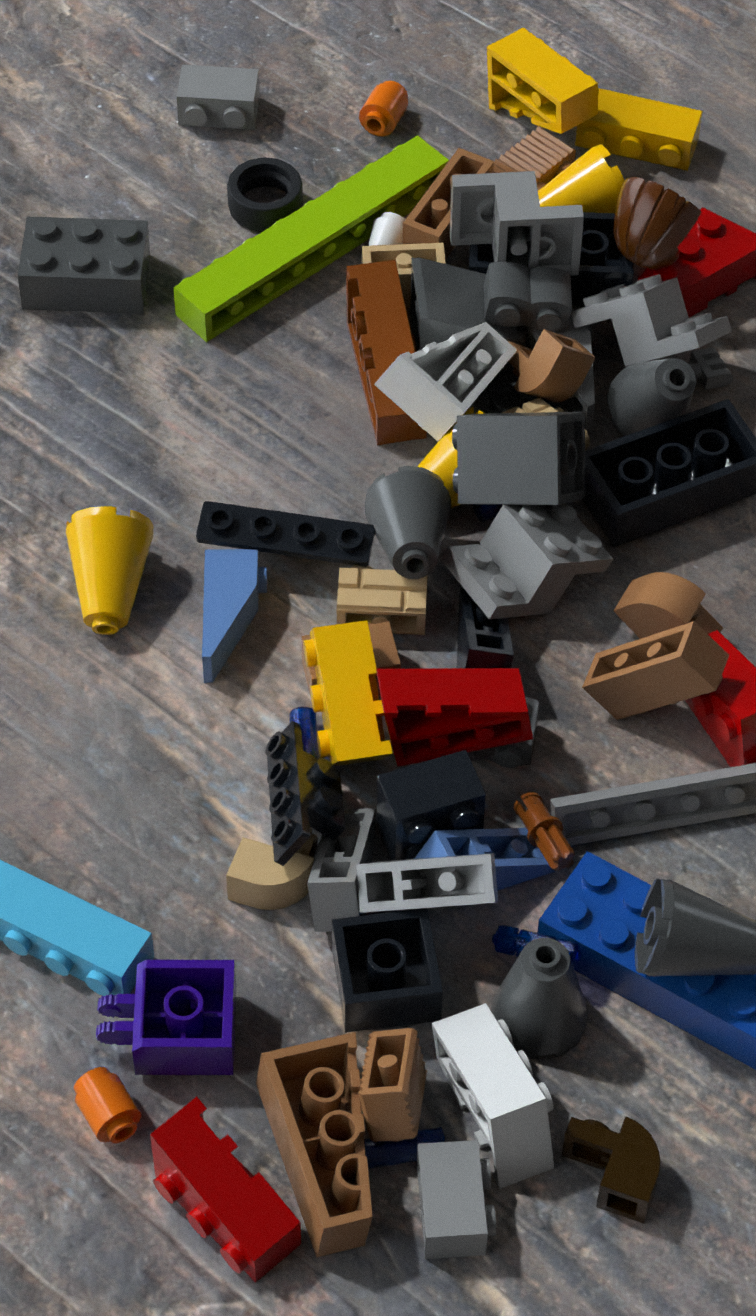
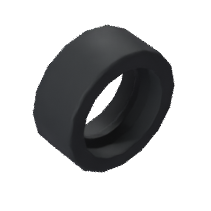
(262, 173)

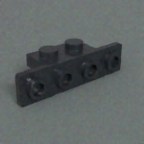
(285, 533)
(301, 793)

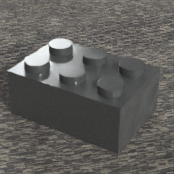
(84, 265)

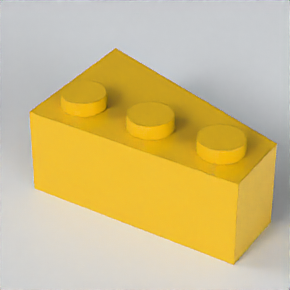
(539, 83)

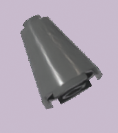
(650, 394)
(409, 518)
(692, 935)
(542, 1001)

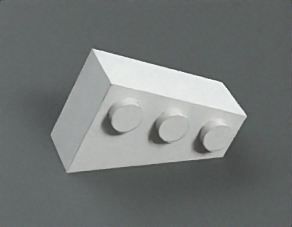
(445, 376)
(498, 1091)

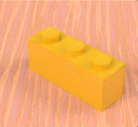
(642, 129)

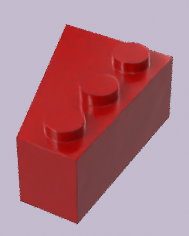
(452, 710)

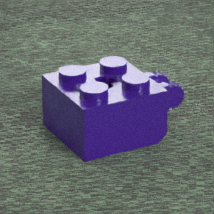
(180, 1017)

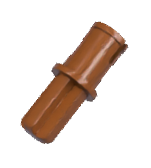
(545, 831)

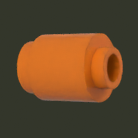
(384, 108)
(106, 1105)

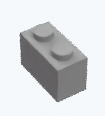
(218, 97)
(453, 1199)

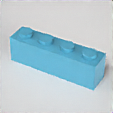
(70, 933)

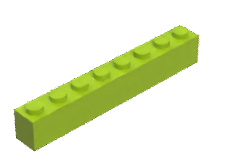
(305, 240)

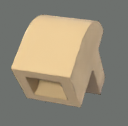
(265, 884)

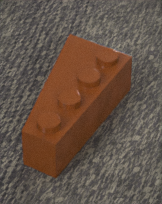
(378, 335)

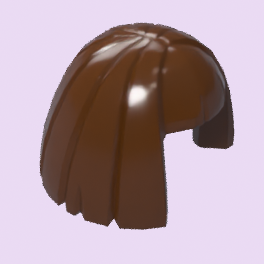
(651, 223)

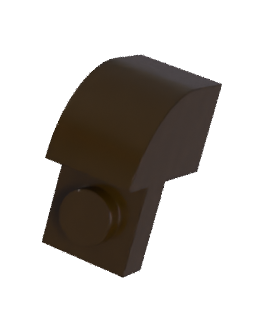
(627, 1158)

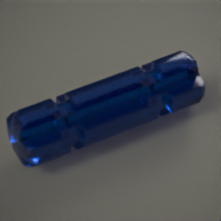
(509, 941)

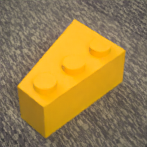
(346, 694)

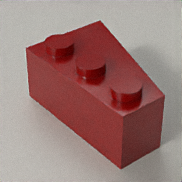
(711, 261)
(730, 710)
(222, 1193)

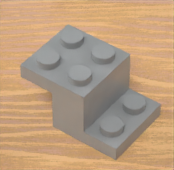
(508, 214)
(650, 319)
(526, 560)

